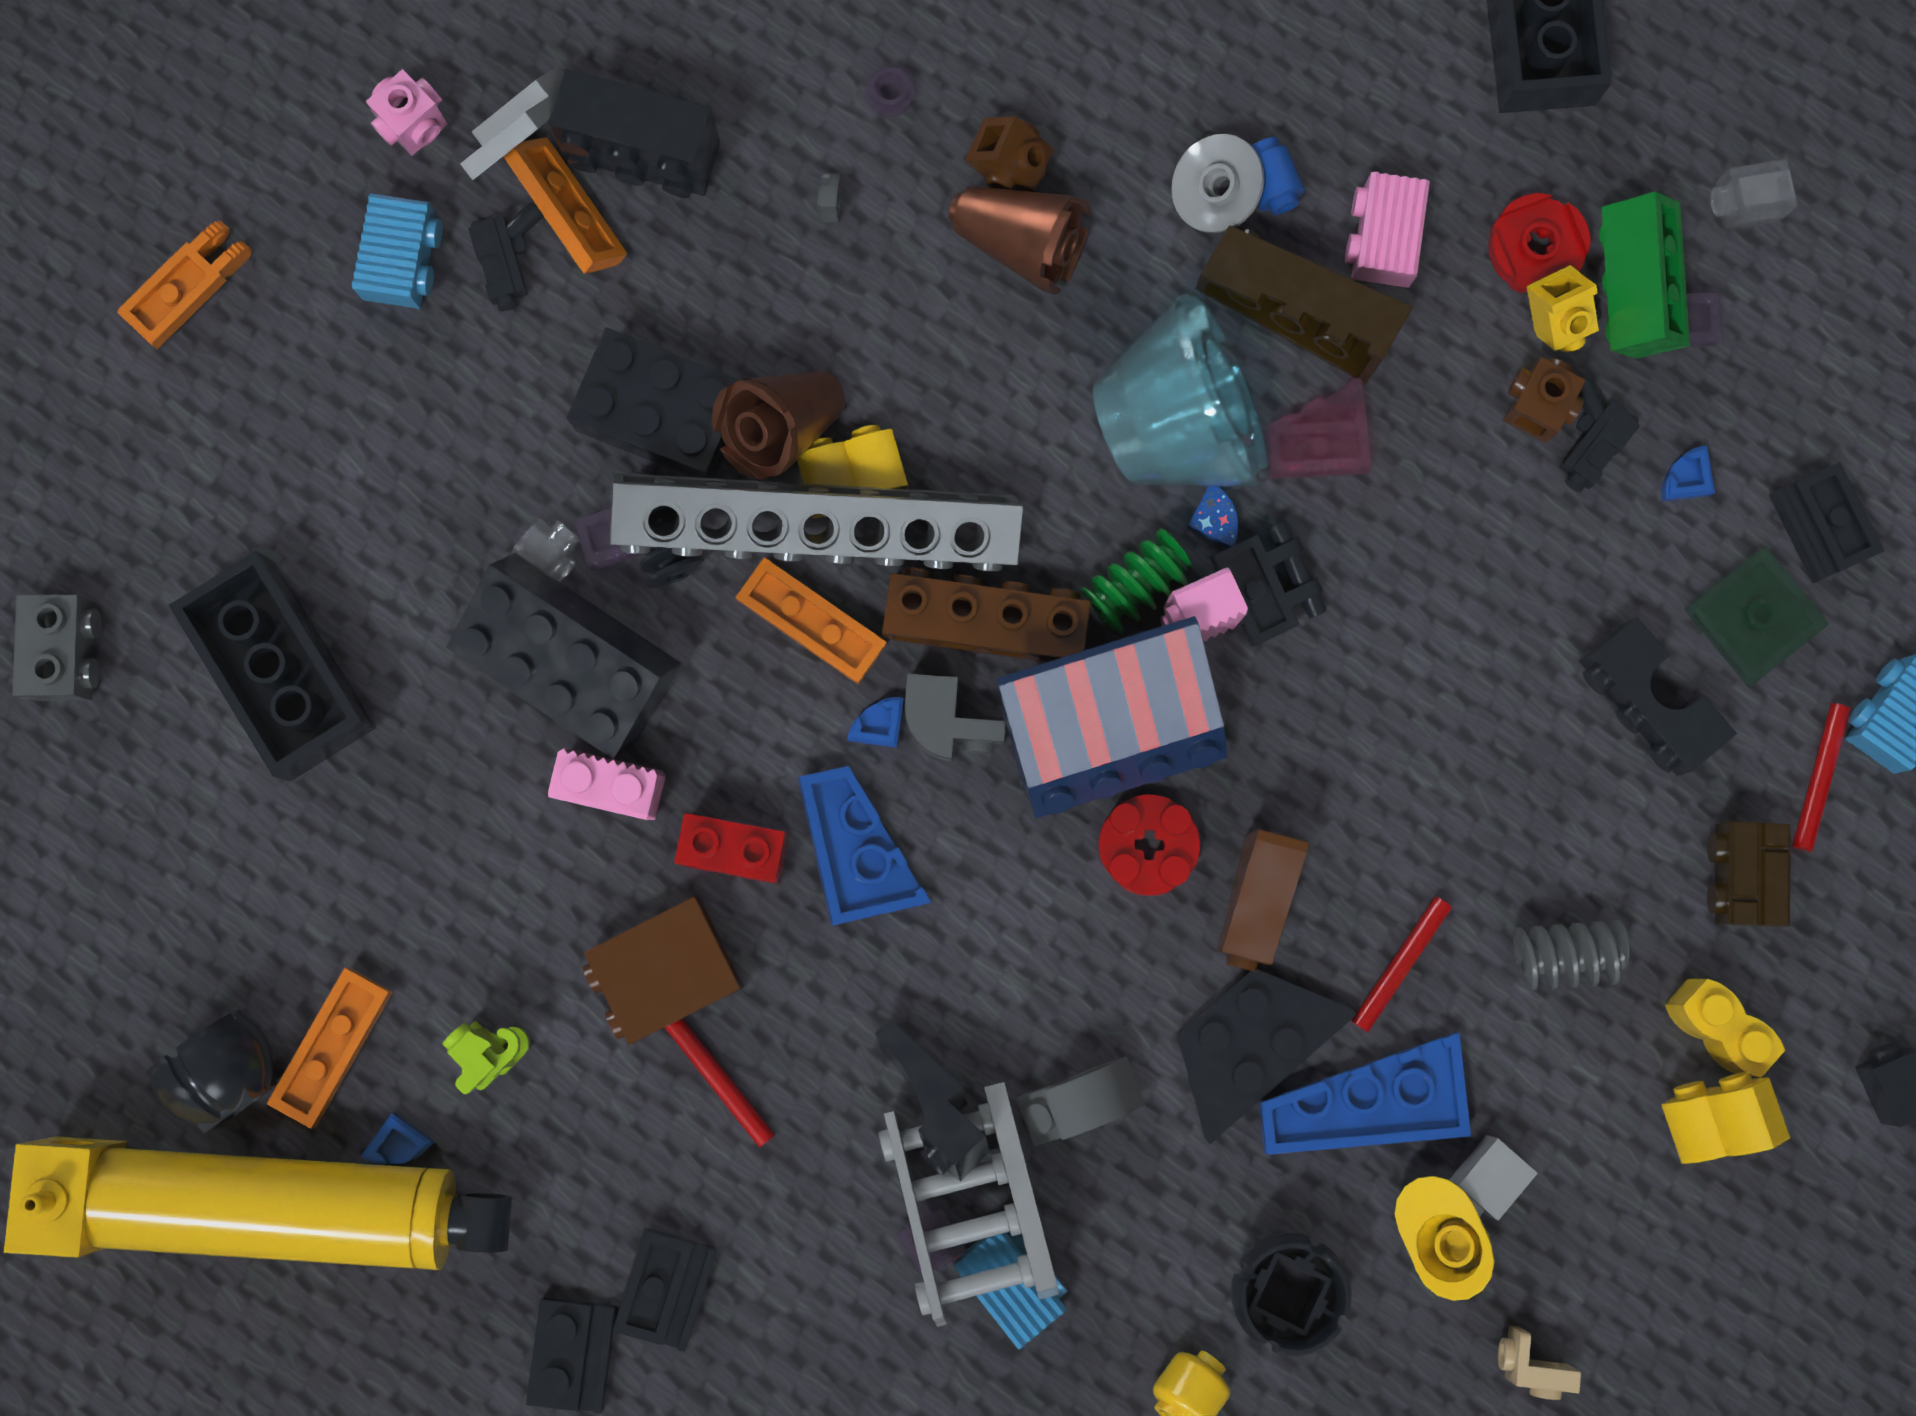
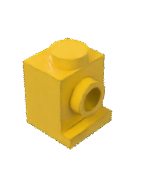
(1567, 318)

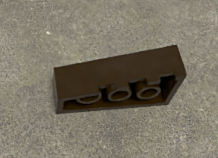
(1303, 302)

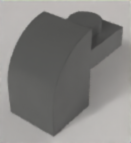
(932, 720)
(1081, 1102)

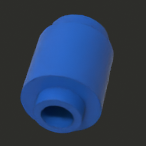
(1281, 177)

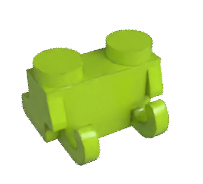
(483, 1054)

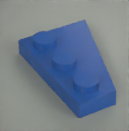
(853, 852)

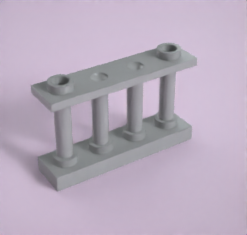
(1018, 1218)

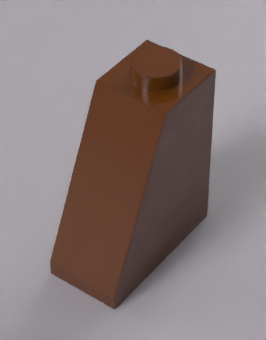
(1260, 898)

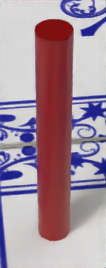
(1821, 777)
(1401, 964)
(720, 1082)

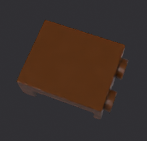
(661, 971)

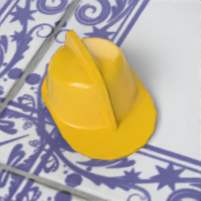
(1445, 1238)

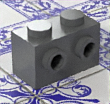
(55, 648)

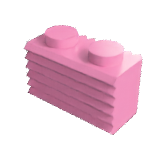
(1389, 229)
(1212, 600)
(606, 784)

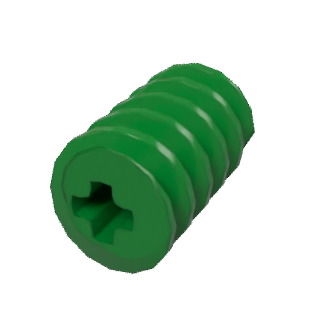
(1140, 580)

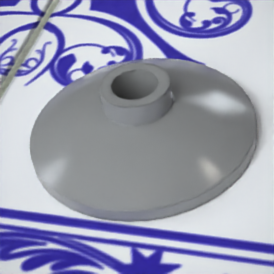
(1204, 170)

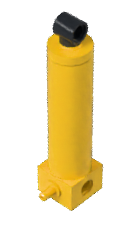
(99, 1196)

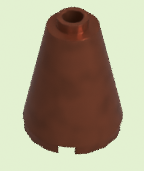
(1024, 231)
(775, 419)

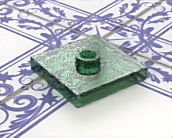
(1756, 616)

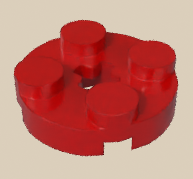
(1548, 219)
(1169, 866)

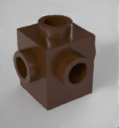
(1009, 154)
(1544, 398)

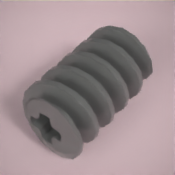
(1571, 953)

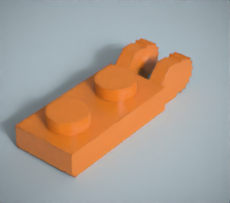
(182, 285)

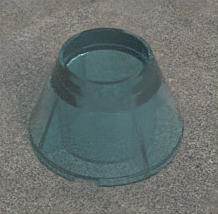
(1179, 406)

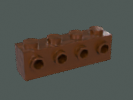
(984, 618)

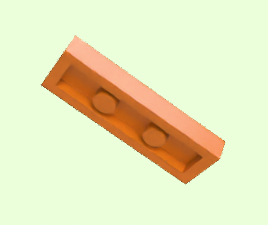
(565, 205)
(811, 621)
(330, 1048)

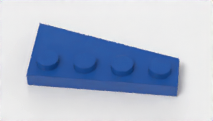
(1385, 1101)

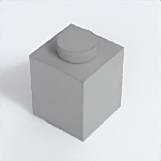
(1493, 1177)

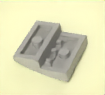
(514, 122)

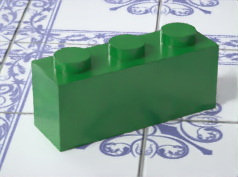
(1644, 276)

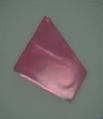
(1322, 438)

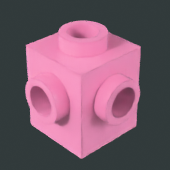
(406, 111)

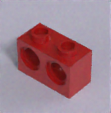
(731, 848)

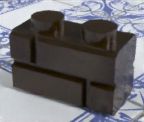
(1750, 874)

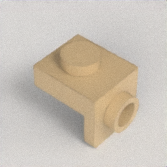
(1542, 1377)

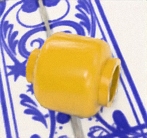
(1191, 1386)

